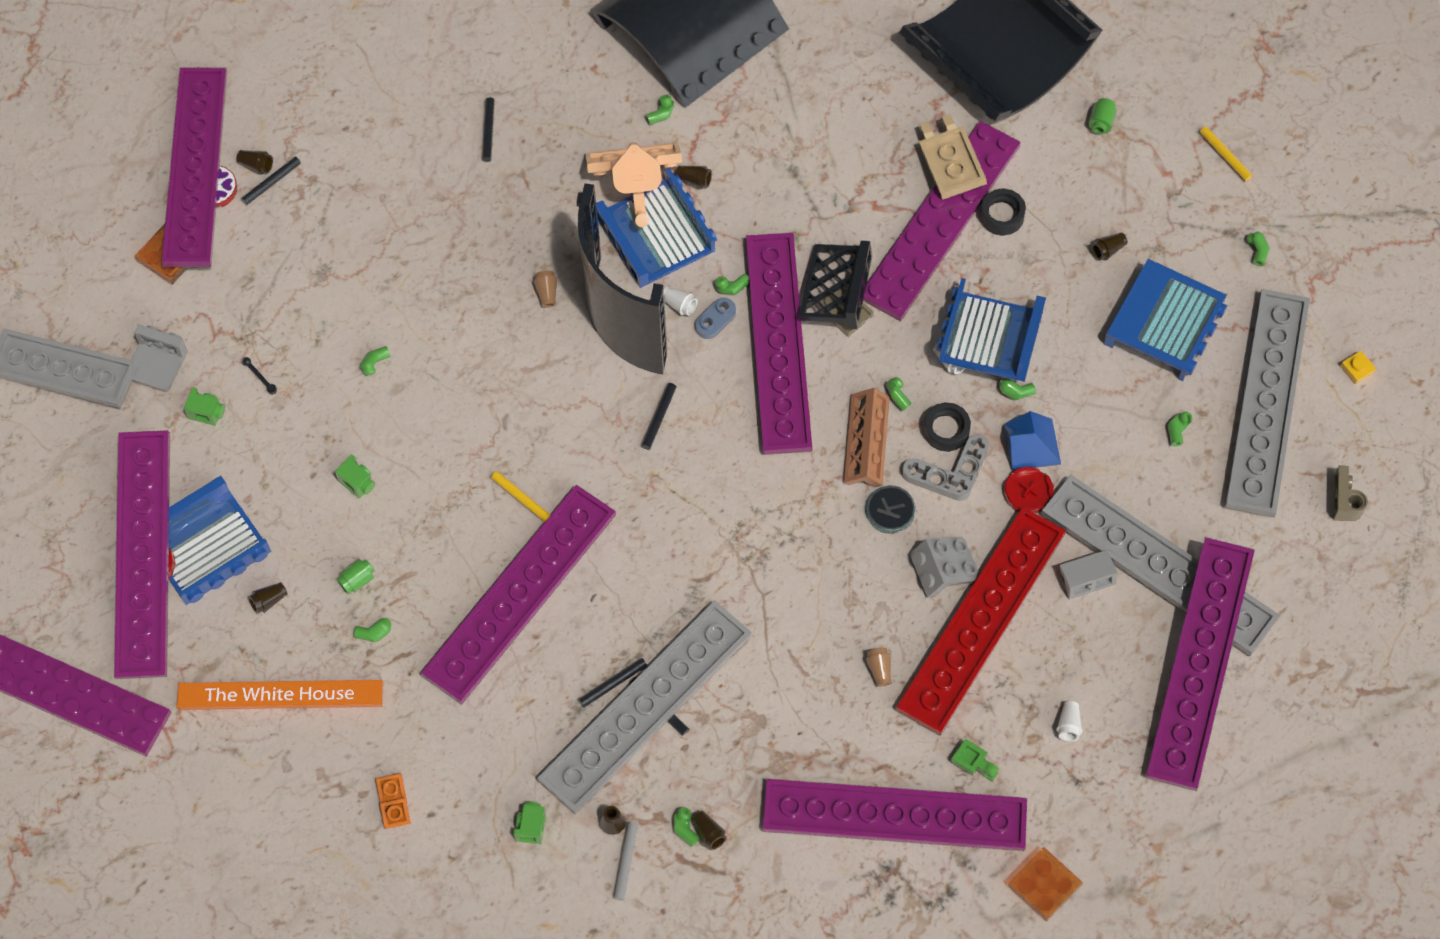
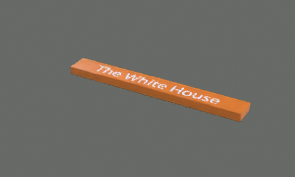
(280, 694)

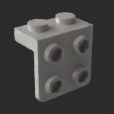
(157, 357)
(943, 563)

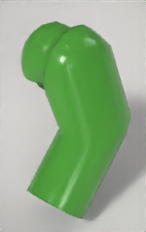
(1260, 242)
(731, 287)
(371, 358)
(893, 387)
(1177, 426)
(375, 632)
(682, 826)

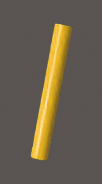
(1225, 153)
(520, 496)

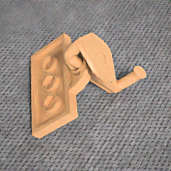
(635, 170)

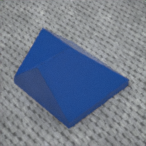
(1031, 441)

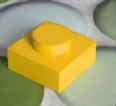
(1358, 367)

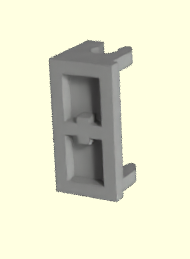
(1088, 574)

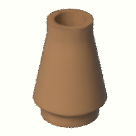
(546, 287)
(880, 665)

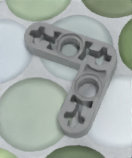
(957, 477)

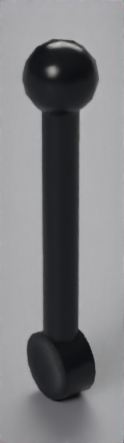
(271, 388)

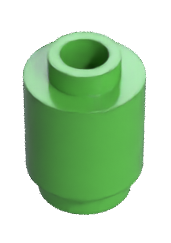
(1102, 116)
(355, 576)

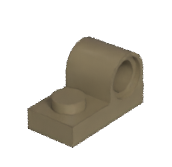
(1344, 494)

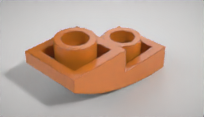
(393, 801)

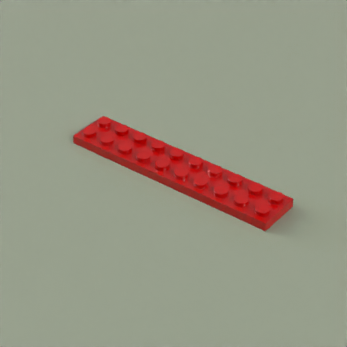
(980, 621)

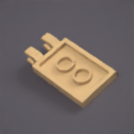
(951, 159)

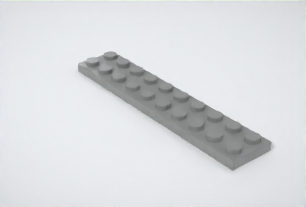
(1267, 403)
(1145, 554)
(644, 707)

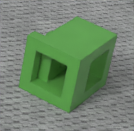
(203, 407)
(354, 477)
(530, 823)

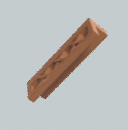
(872, 435)

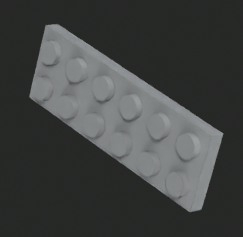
(65, 368)

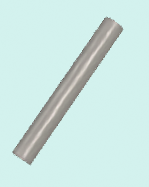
(625, 861)

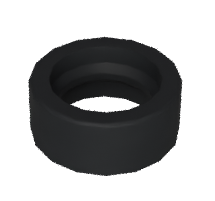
(1005, 196)
(954, 411)

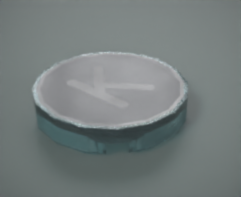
(890, 509)

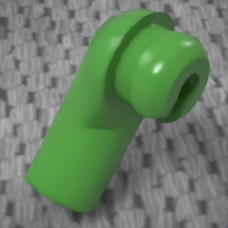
(663, 112)
(1016, 391)

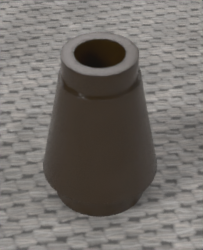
(256, 160)
(695, 175)
(1107, 246)
(265, 598)
(612, 825)
(710, 832)

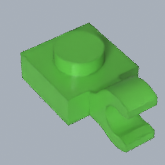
(972, 758)

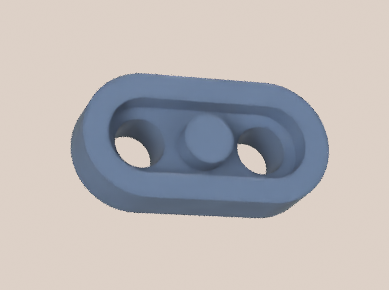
(716, 316)

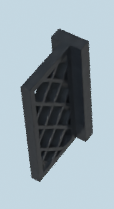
(855, 290)

